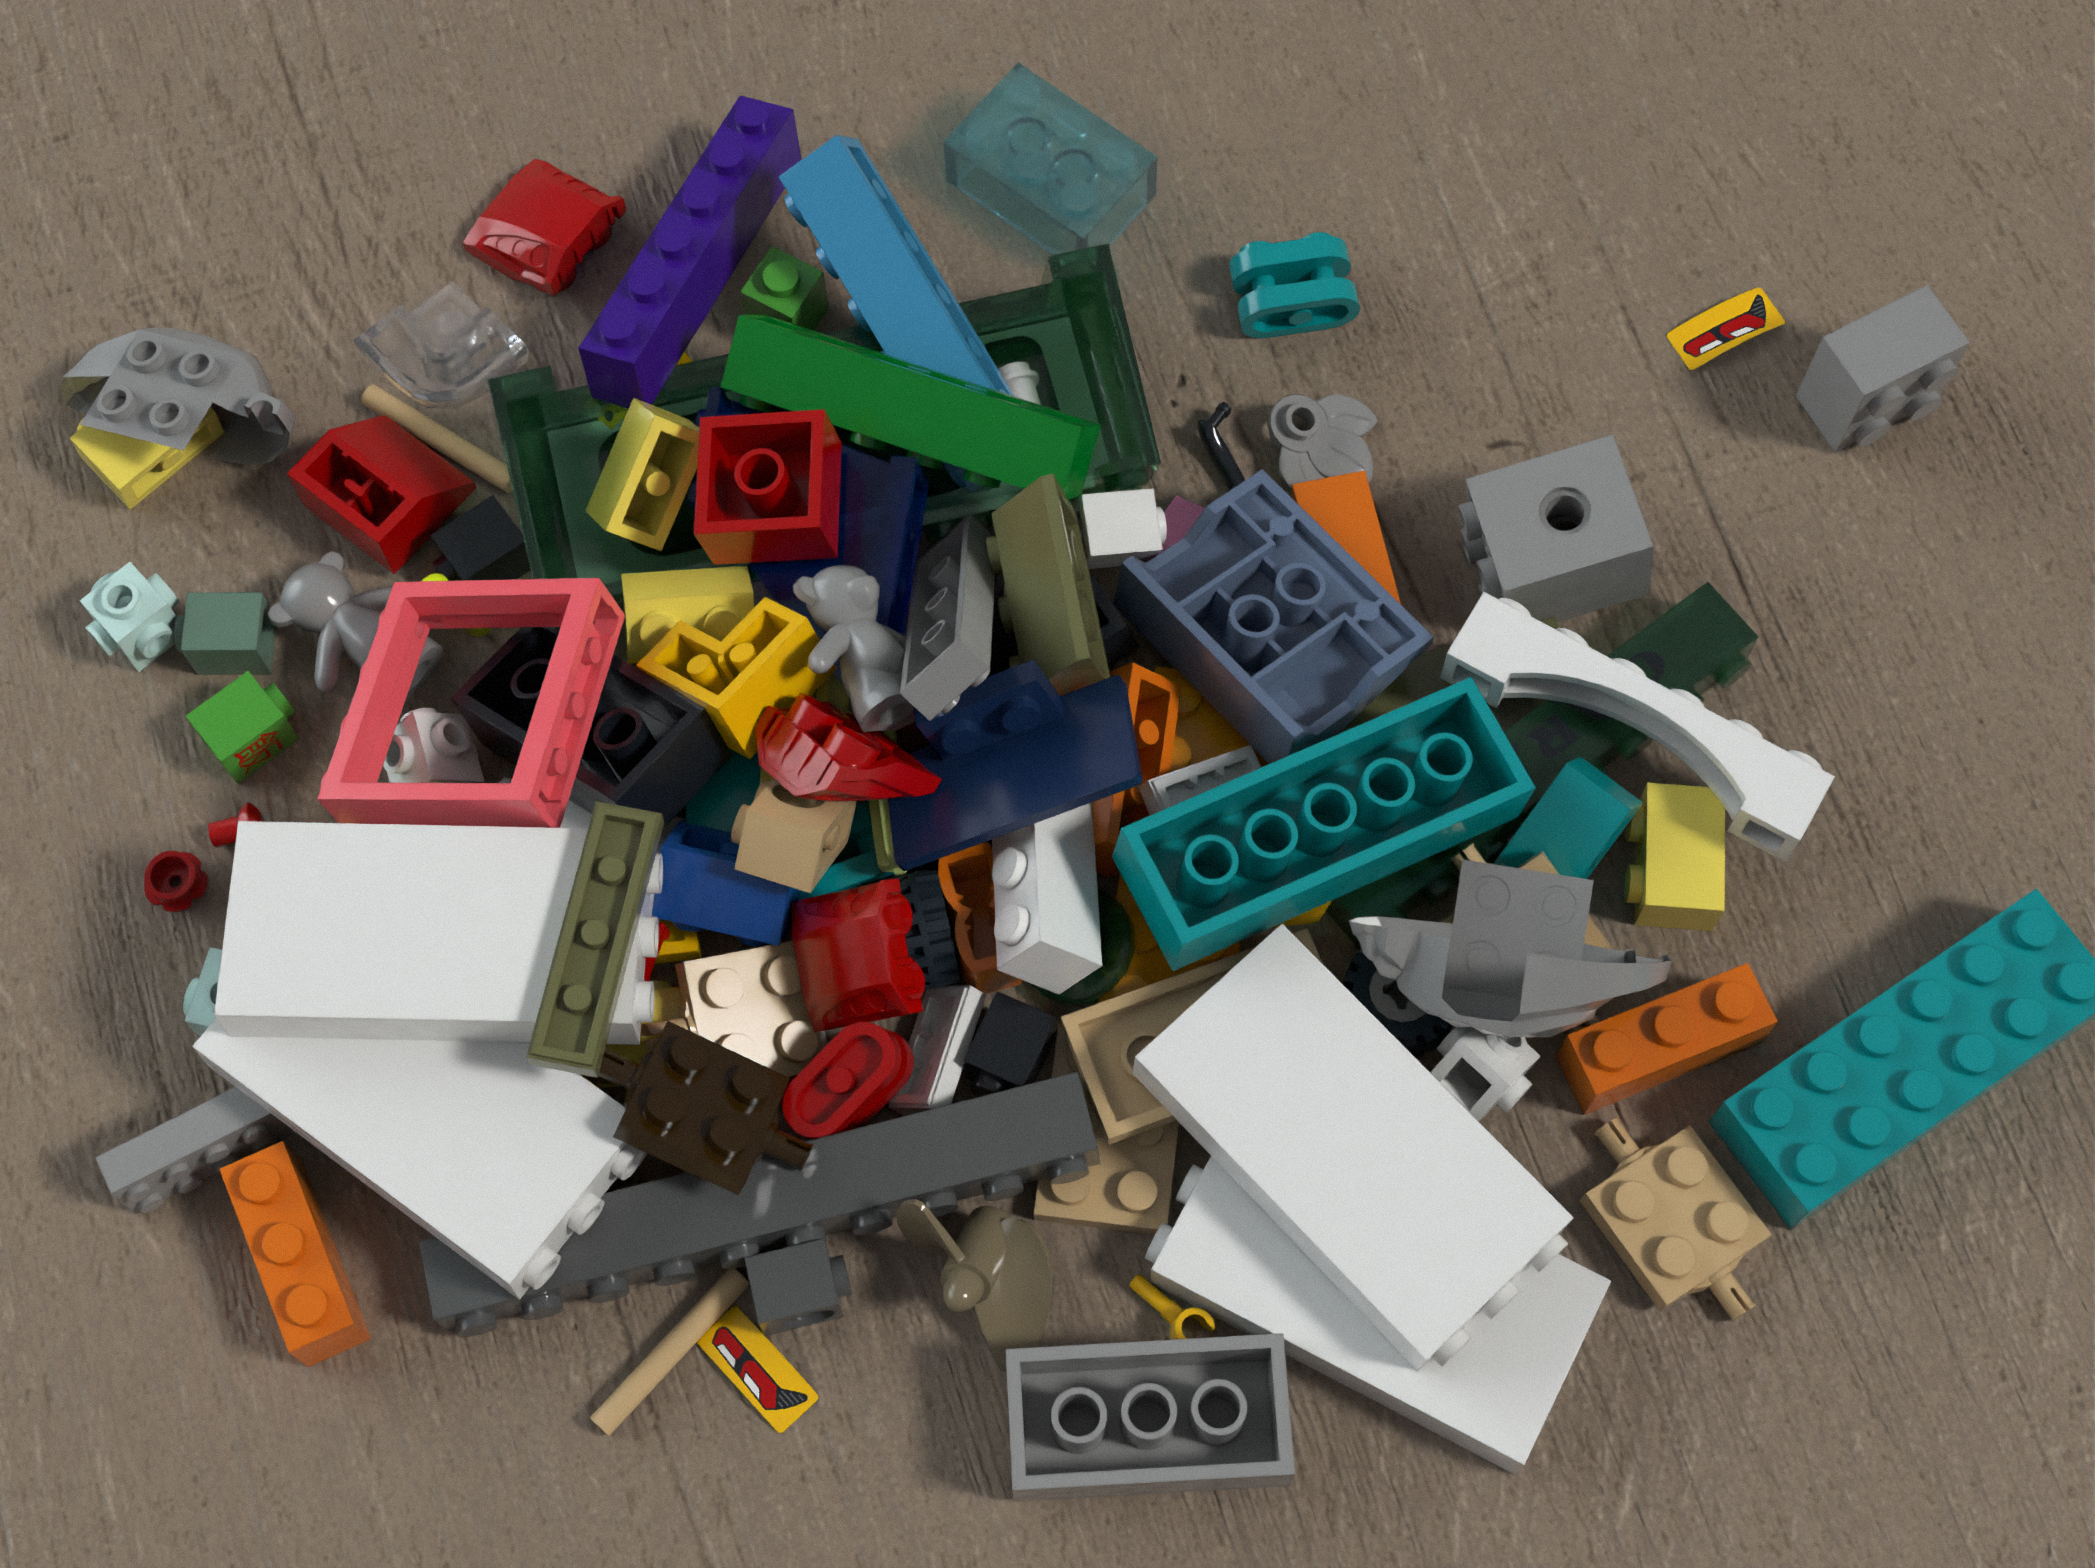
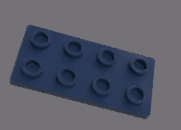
(1014, 759)

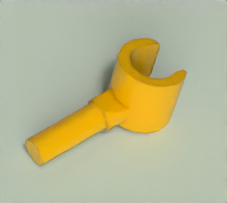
(1170, 1309)

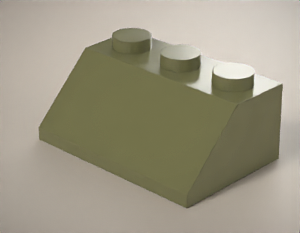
(1047, 586)

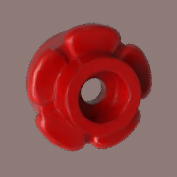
(167, 867)

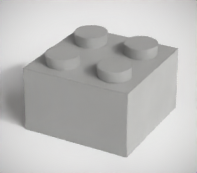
(1882, 370)

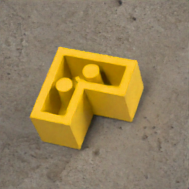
(744, 673)

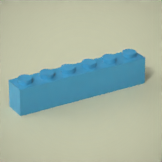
(885, 268)

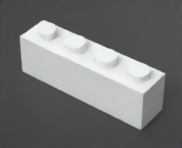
(1048, 901)

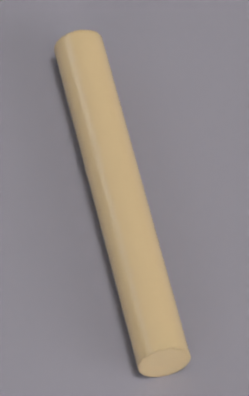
(438, 437)
(669, 1351)

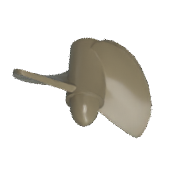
(994, 1267)

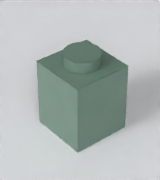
(226, 633)

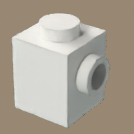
(1120, 526)

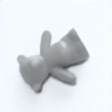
(324, 603)
(870, 654)

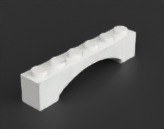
(1761, 786)

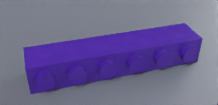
(690, 254)

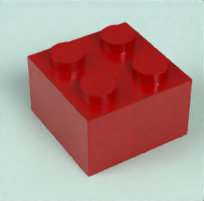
(768, 487)

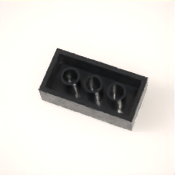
(644, 743)

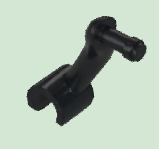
(1217, 447)

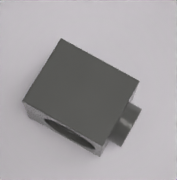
(797, 1286)

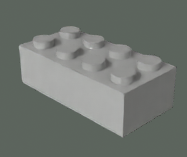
(1149, 1417)

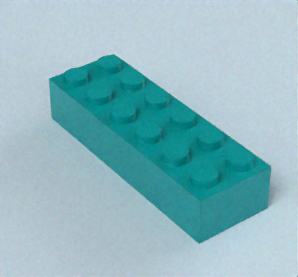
(1321, 823)
(1910, 1059)

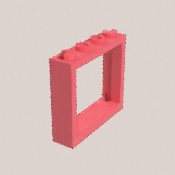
(557, 730)

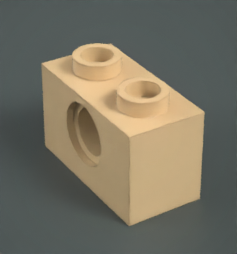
(790, 836)

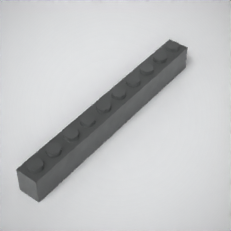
(847, 1183)

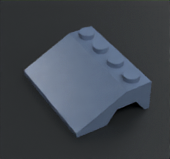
(1270, 619)

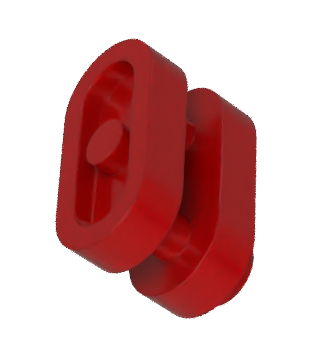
(848, 1081)

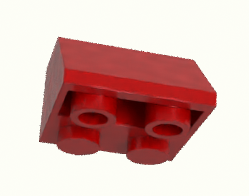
(379, 488)

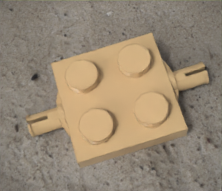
(748, 1005)
(1675, 1218)

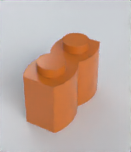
(971, 912)

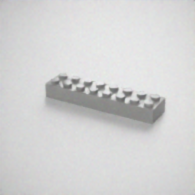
(949, 620)
(188, 1150)

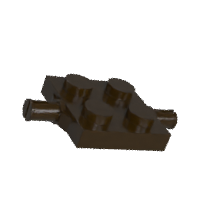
(702, 1108)

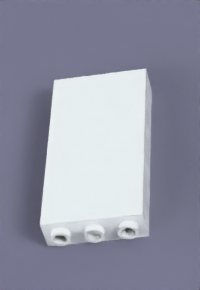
(406, 932)
(449, 1133)
(1353, 1148)
(1256, 1279)

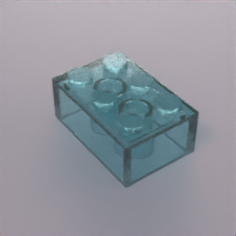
(1049, 165)

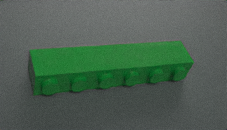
(907, 406)

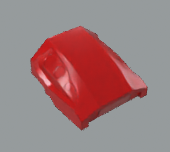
(543, 227)
(826, 756)
(856, 956)

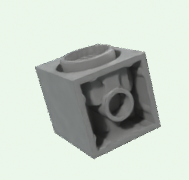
(1559, 532)

